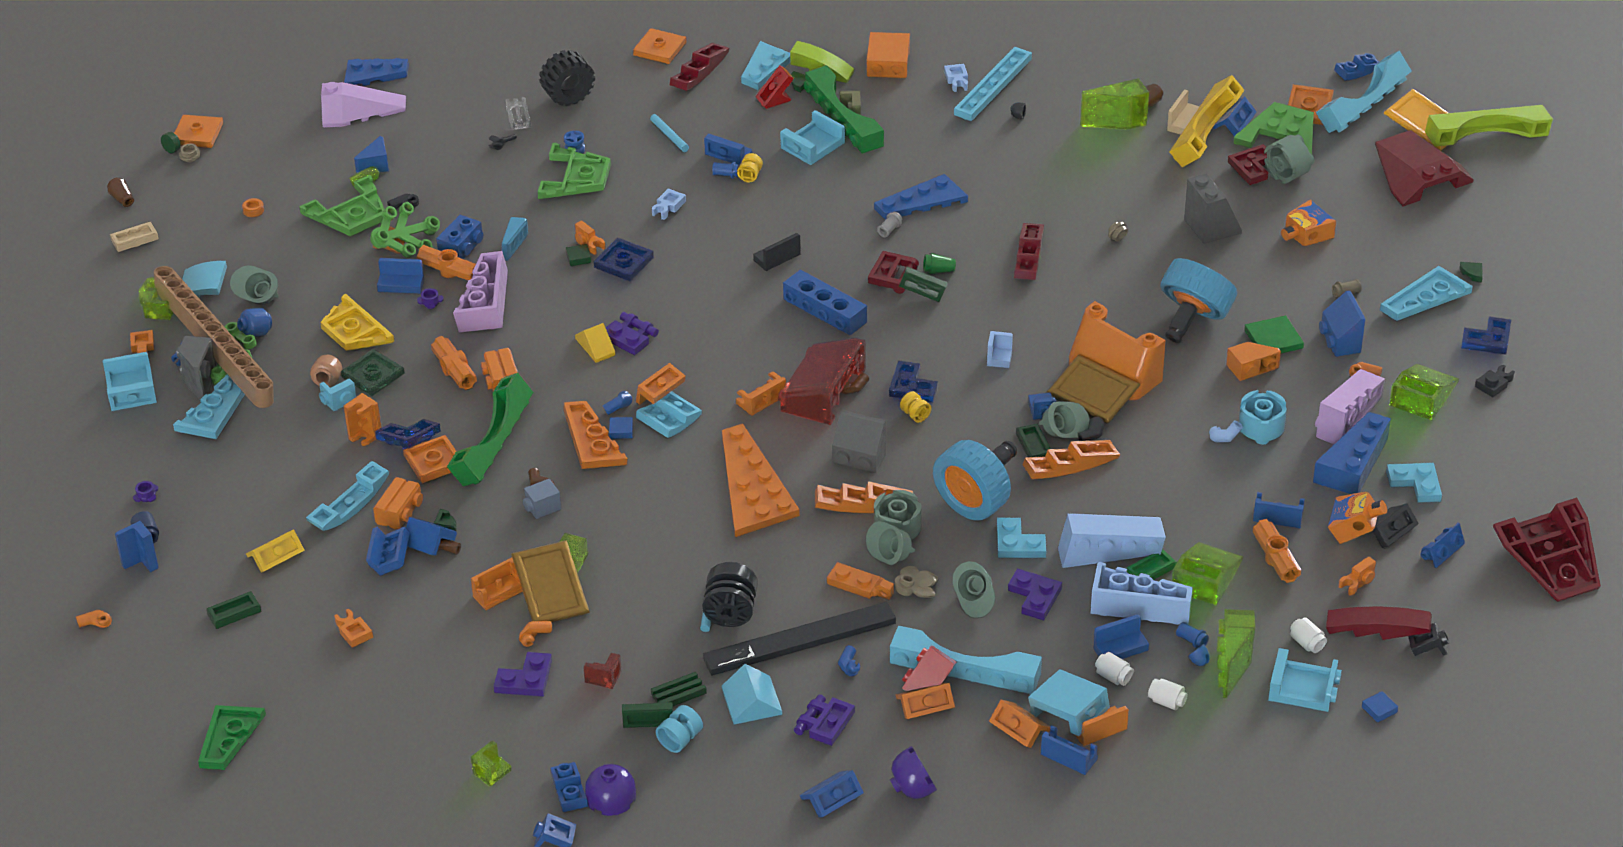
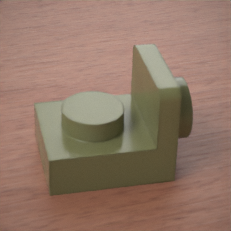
(851, 100)

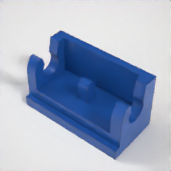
(1278, 513)
(1067, 752)

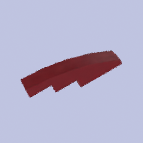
(702, 64)
(1029, 251)
(1388, 621)

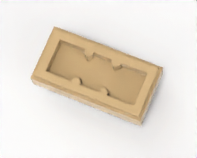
(134, 236)

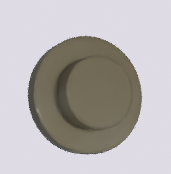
(189, 153)
(1117, 231)

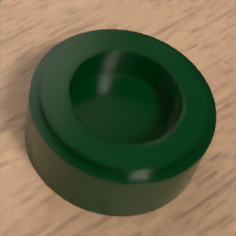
(170, 142)

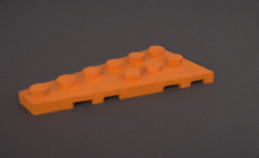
(754, 488)

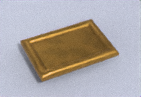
(1094, 388)
(550, 582)

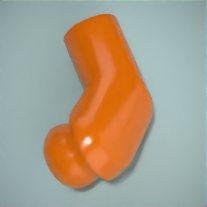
(1377, 370)
(528, 633)

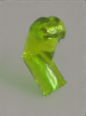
(373, 171)
(149, 282)

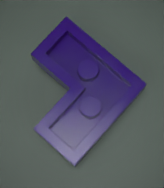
(1039, 590)
(529, 681)

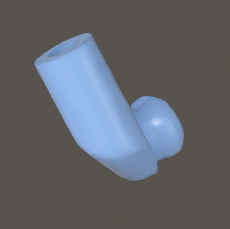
(1225, 435)

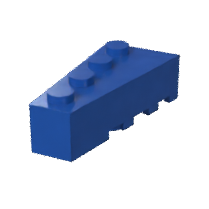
(1353, 455)

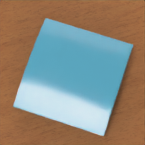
(205, 277)
(669, 414)

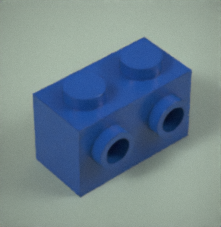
(461, 236)

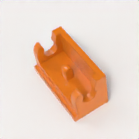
(761, 396)
(362, 419)
(496, 584)

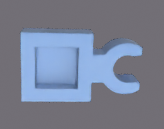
(956, 76)
(668, 201)

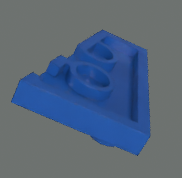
(369, 70)

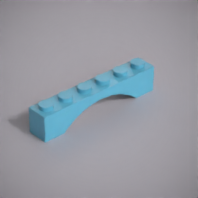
(1343, 110)
(1010, 671)

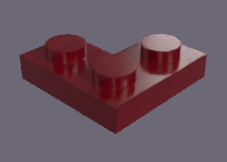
(1249, 164)

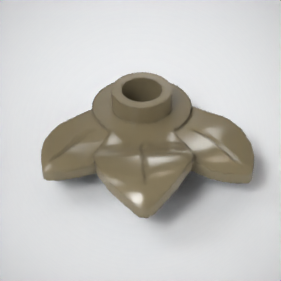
(915, 582)

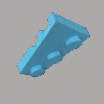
(763, 65)

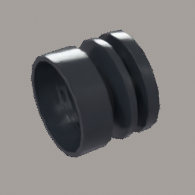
(730, 594)

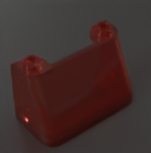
(821, 378)

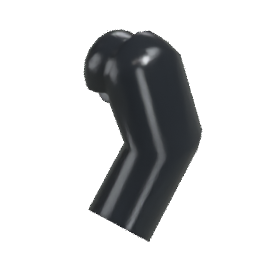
(398, 201)
(1095, 430)

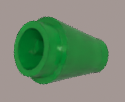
(938, 264)

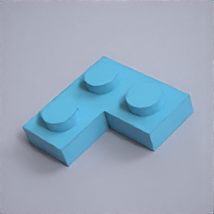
(1420, 475)
(1017, 545)

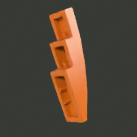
(1077, 458)
(851, 497)

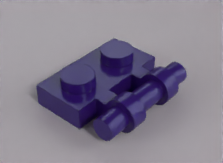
(627, 338)
(829, 724)

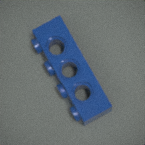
(825, 302)

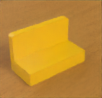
(276, 550)

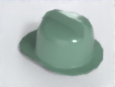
(254, 284)
(1065, 419)
(888, 543)
(974, 589)

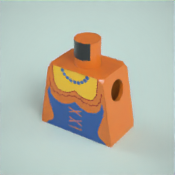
(1308, 224)
(1354, 515)

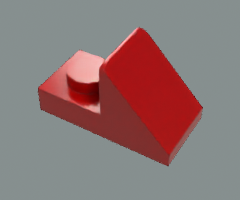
(774, 89)

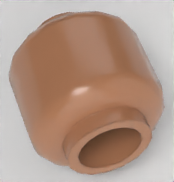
(326, 369)

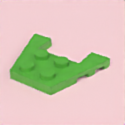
(1278, 122)
(582, 175)
(352, 214)

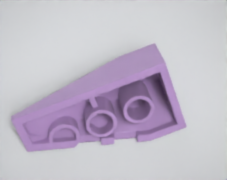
(351, 102)

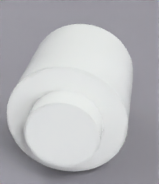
(1308, 635)
(1114, 669)
(1167, 693)

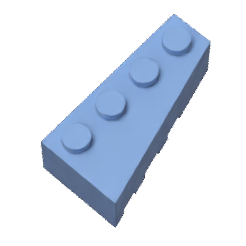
(1108, 538)
(1126, 595)

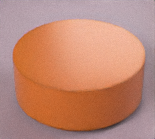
(253, 207)

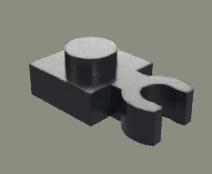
(1494, 383)

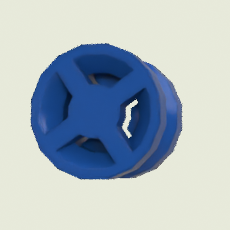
(575, 140)

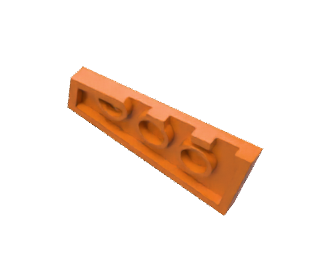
(591, 439)

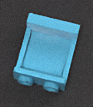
(814, 139)
(129, 381)
(1303, 683)
(1070, 699)

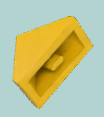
(596, 342)

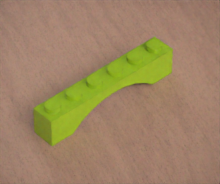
(1524, 120)

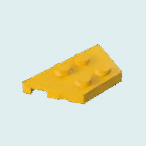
(354, 327)

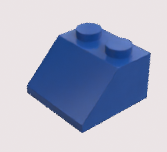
(1343, 325)

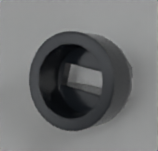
(1018, 110)

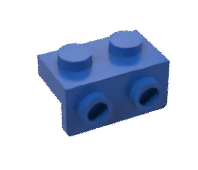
(388, 550)

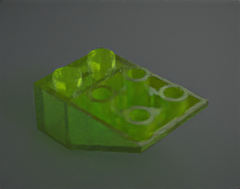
(1115, 106)
(1421, 390)
(1206, 571)
(1235, 647)

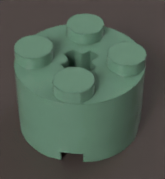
(1288, 158)
(899, 510)

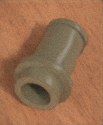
(1340, 288)

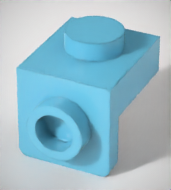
(337, 395)

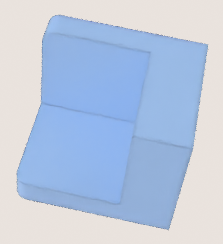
(999, 349)

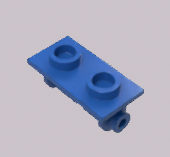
(1444, 546)

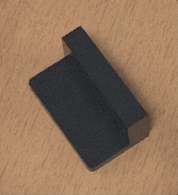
(778, 252)
(1394, 524)

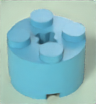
(1262, 416)

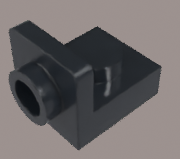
(1428, 641)

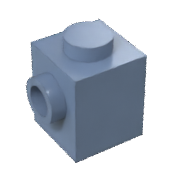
(542, 499)

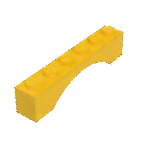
(1193, 139)

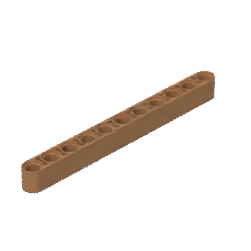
(226, 349)

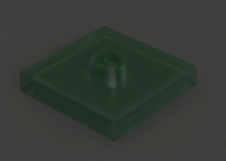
(373, 372)

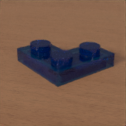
(1492, 340)
(906, 380)
(408, 436)

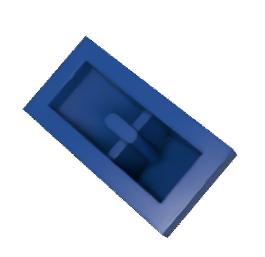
(372, 155)

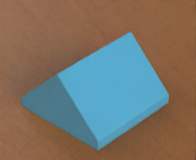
(750, 695)

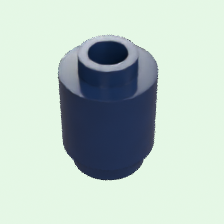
(148, 521)

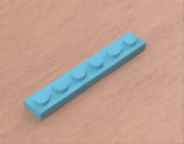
(992, 83)

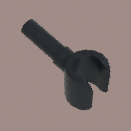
(499, 142)

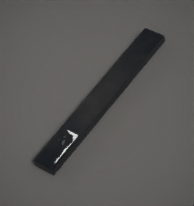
(799, 638)

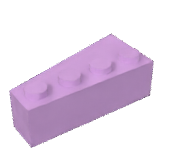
(485, 295)
(1348, 405)

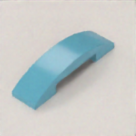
(352, 500)

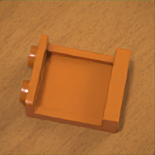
(888, 54)

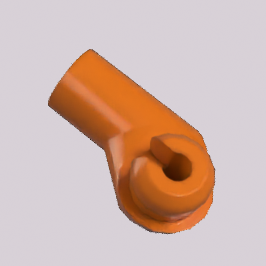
(96, 618)

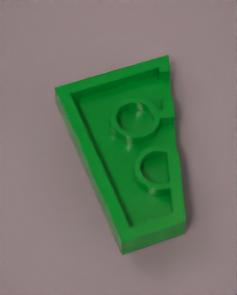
(227, 734)

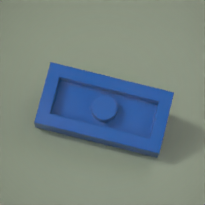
(1237, 116)
(725, 149)
(400, 275)
(427, 535)
(136, 546)
(1121, 638)
(833, 792)

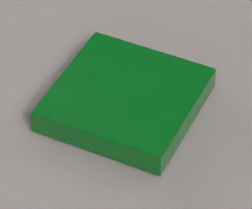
(1276, 333)

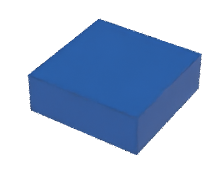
(621, 428)
(1379, 706)

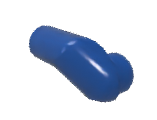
(623, 400)
(847, 663)

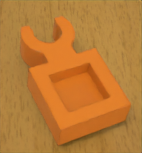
(353, 630)

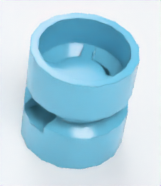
(679, 728)

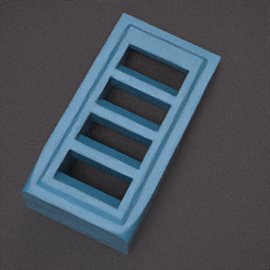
(514, 236)

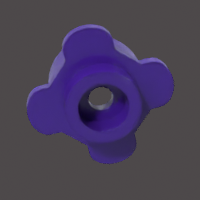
(430, 298)
(145, 492)

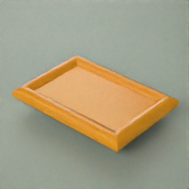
(1413, 113)

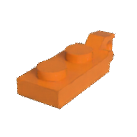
(859, 582)

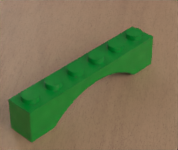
(861, 130)
(509, 400)

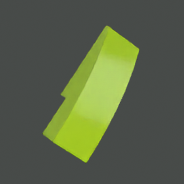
(813, 57)

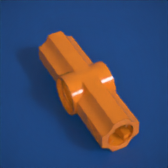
(447, 262)
(453, 363)
(1276, 551)

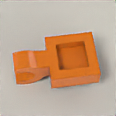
(586, 235)
(142, 341)
(1361, 574)

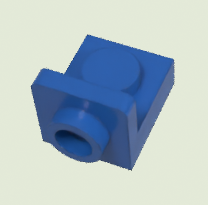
(1039, 404)
(555, 831)

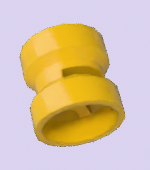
(750, 167)
(915, 406)

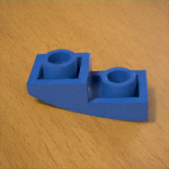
(1360, 67)
(568, 786)

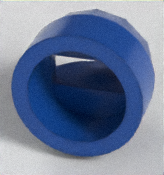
(1200, 656)

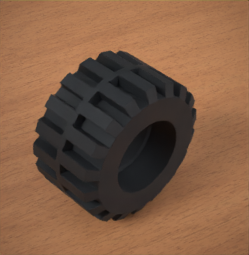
(558, 69)

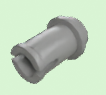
(893, 221)

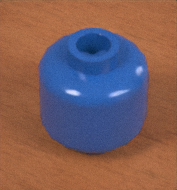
(255, 322)

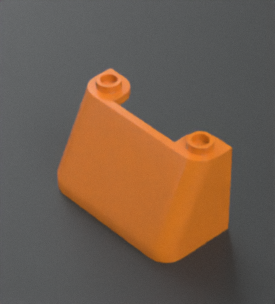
(1134, 358)

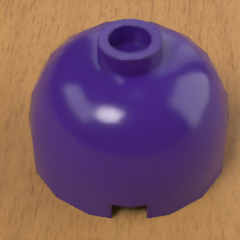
(911, 775)
(610, 789)

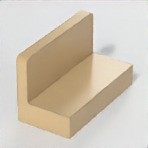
(1181, 113)

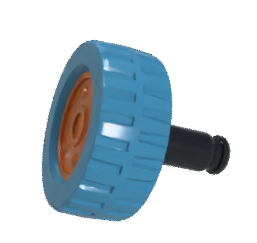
(1197, 292)
(974, 477)

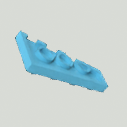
(1425, 293)
(213, 411)

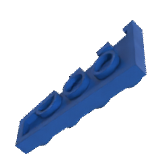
(922, 197)

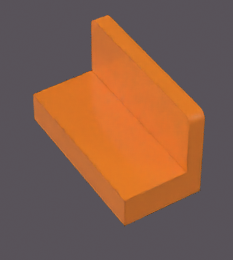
(659, 384)
(926, 700)
(1017, 722)
(1105, 725)

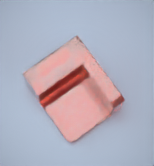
(603, 674)

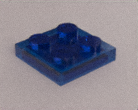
(623, 259)

